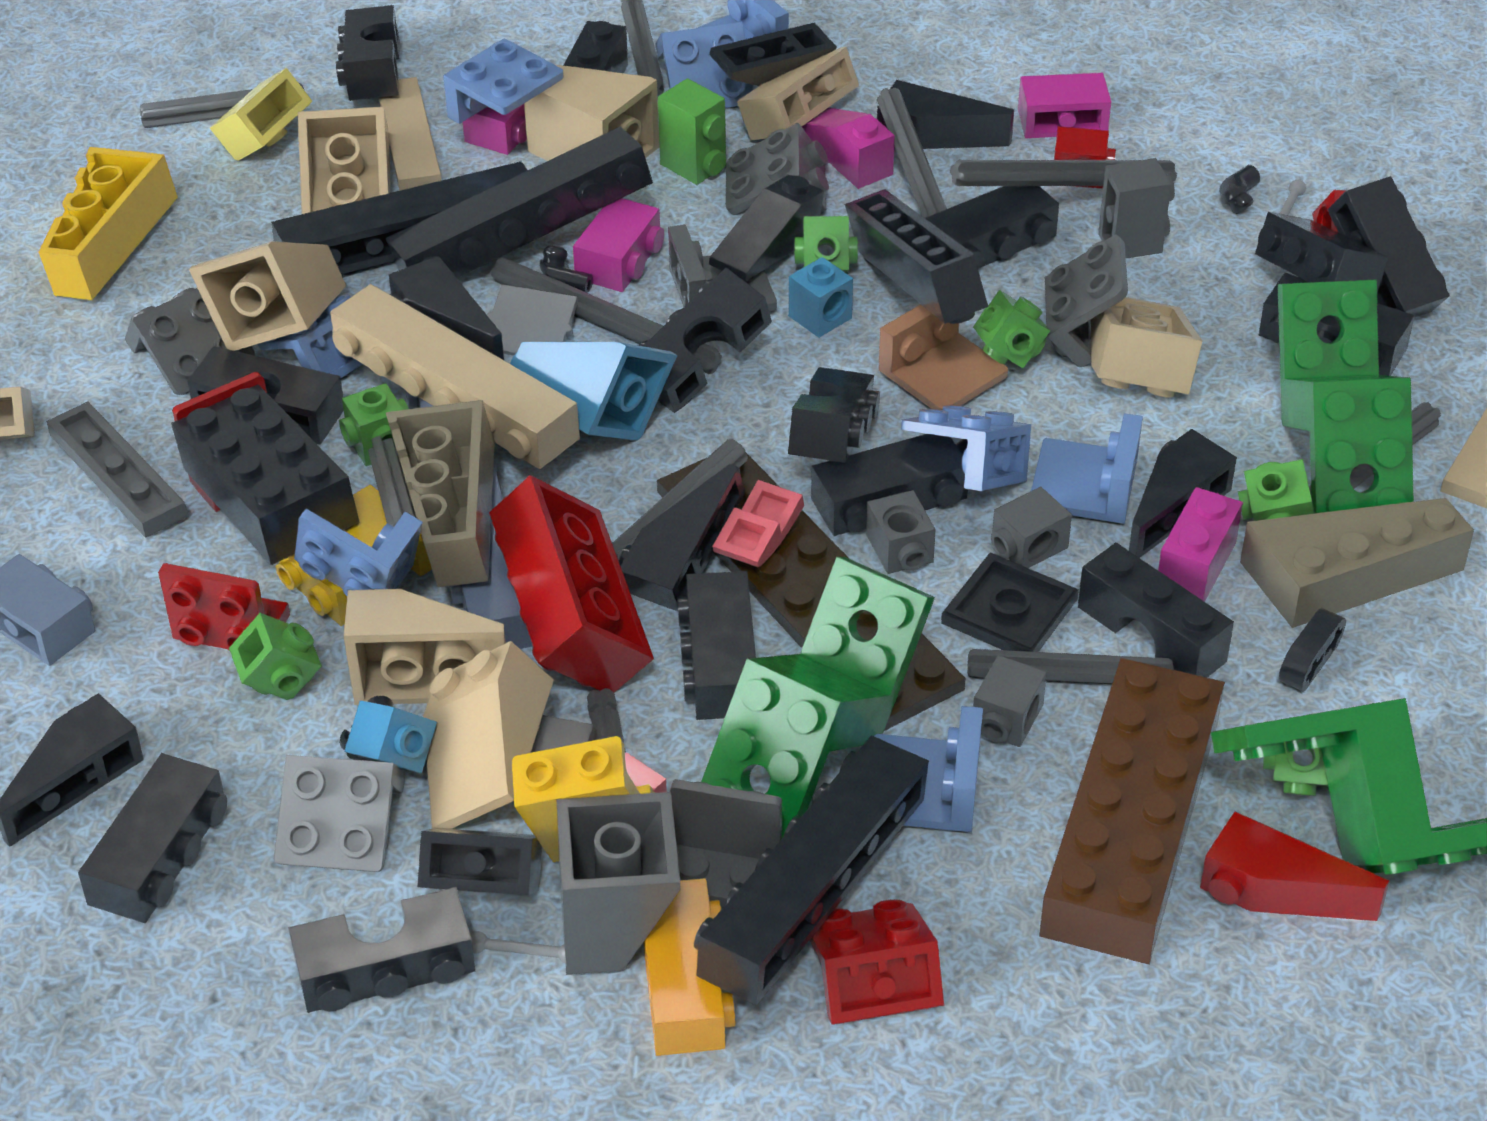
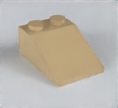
(342, 156)
(1145, 347)
(405, 640)
(483, 720)

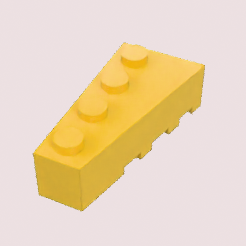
(105, 219)

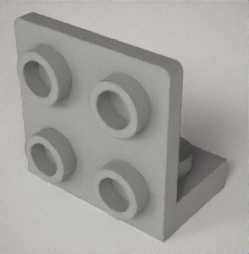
(335, 812)

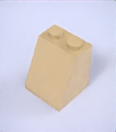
(588, 106)
(268, 290)

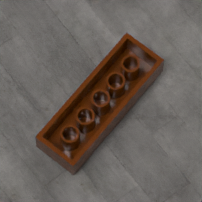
(1132, 811)

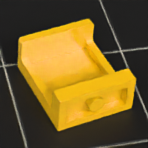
(323, 594)
(563, 773)

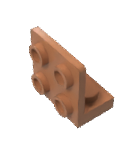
(935, 360)

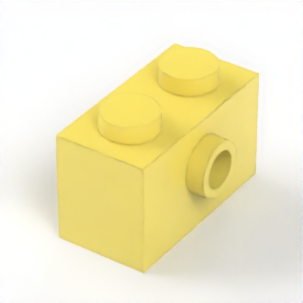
(261, 115)

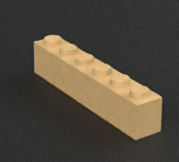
(449, 369)

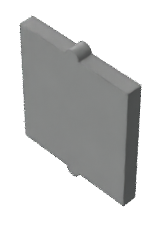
(532, 316)

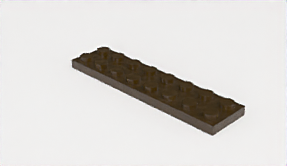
(792, 587)

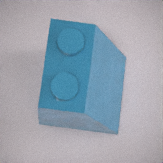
(609, 381)

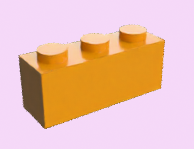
(684, 1008)

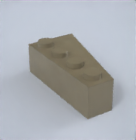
(450, 480)
(1353, 555)

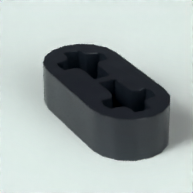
(1312, 649)

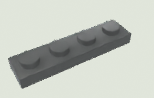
(117, 469)

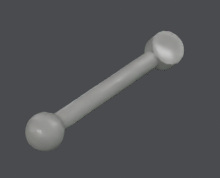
(1296, 189)
(481, 942)

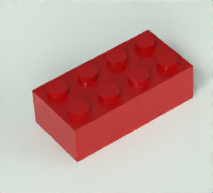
(570, 586)

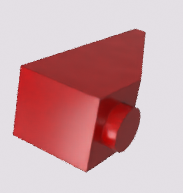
(1283, 875)

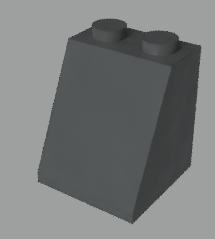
(614, 875)

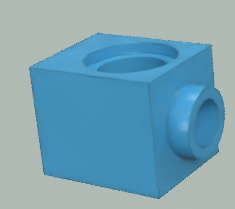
(820, 297)
(390, 736)

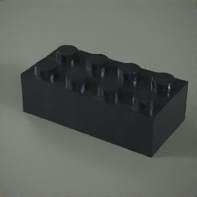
(262, 470)

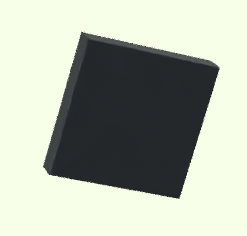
(1009, 605)

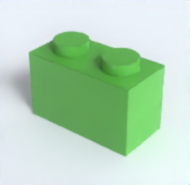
(692, 131)

